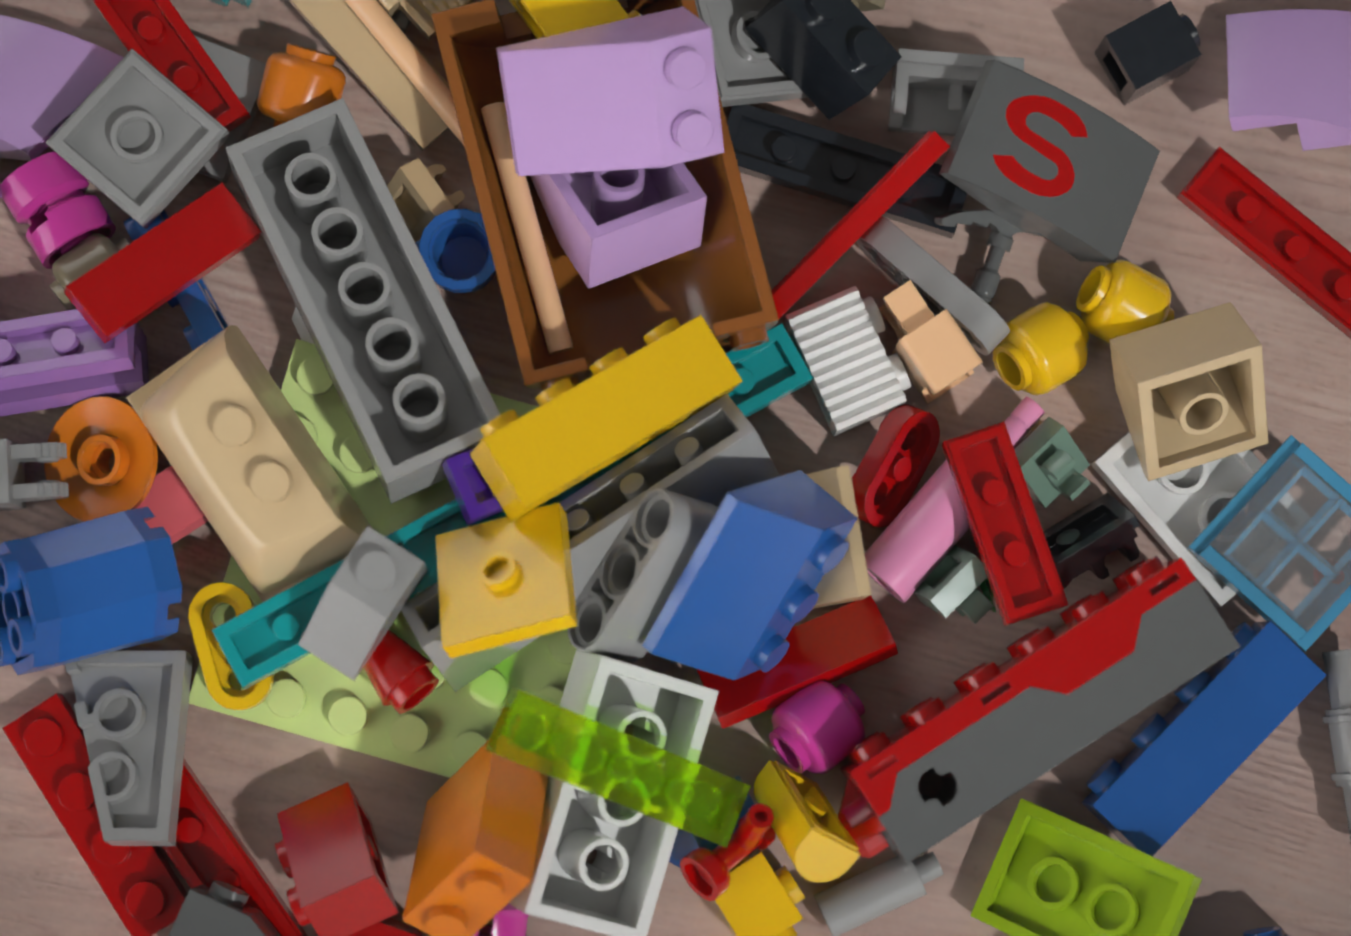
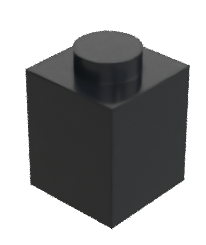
(1149, 51)

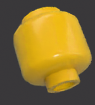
(1123, 300)
(1042, 349)

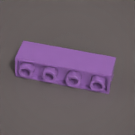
(62, 361)

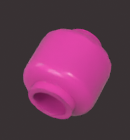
(817, 727)

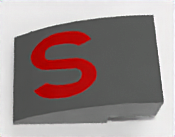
(1049, 163)

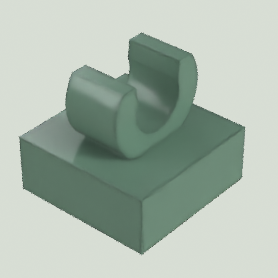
(1052, 463)
(955, 586)

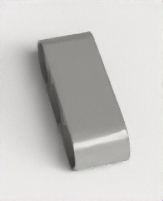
(639, 574)

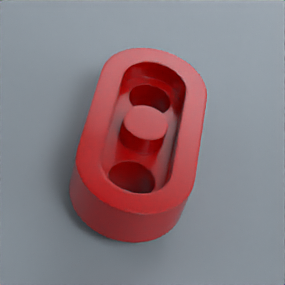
(894, 464)

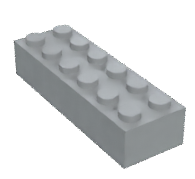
(364, 295)

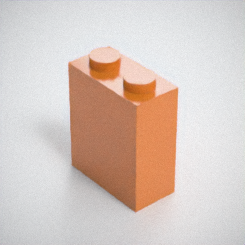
(475, 845)

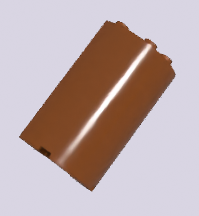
(717, 280)

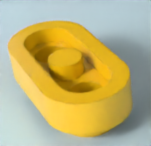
(211, 657)

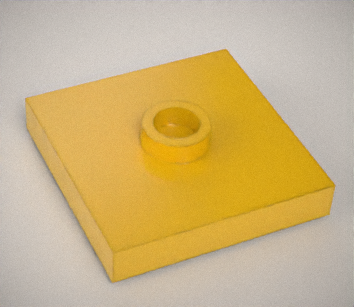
(505, 581)

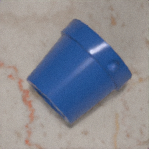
(457, 251)

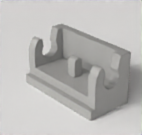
(935, 88)

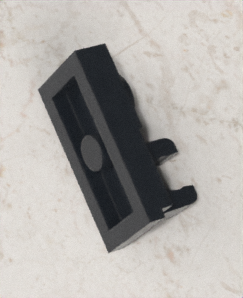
(1090, 535)

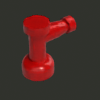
(709, 870)

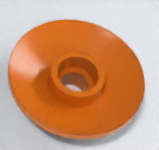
(92, 433)

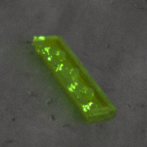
(617, 766)

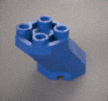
(86, 591)

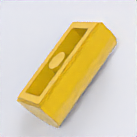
(805, 823)

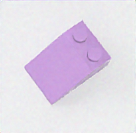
(613, 96)
(622, 217)

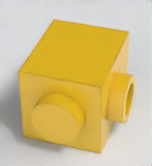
(761, 899)

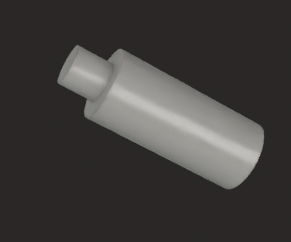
(876, 892)

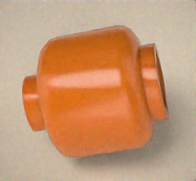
(298, 83)

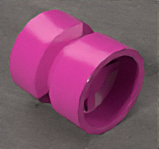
(54, 204)

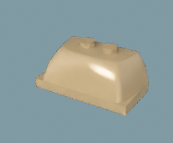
(250, 464)

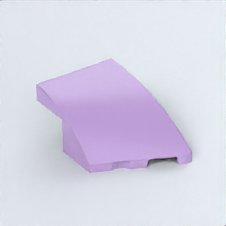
(1291, 71)
(43, 83)

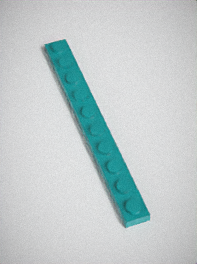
(269, 633)

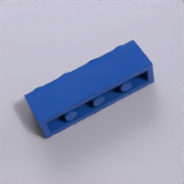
(1202, 738)

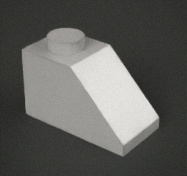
(362, 602)

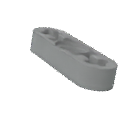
(940, 289)

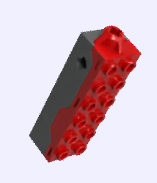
(1032, 709)

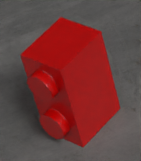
(334, 864)

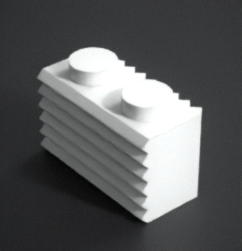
(847, 360)

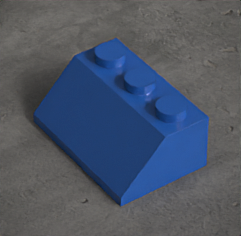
(752, 577)

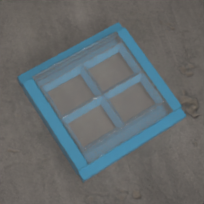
(1286, 543)

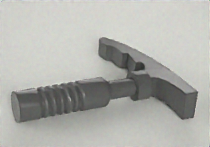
(999, 240)

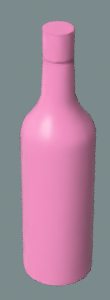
(931, 522)

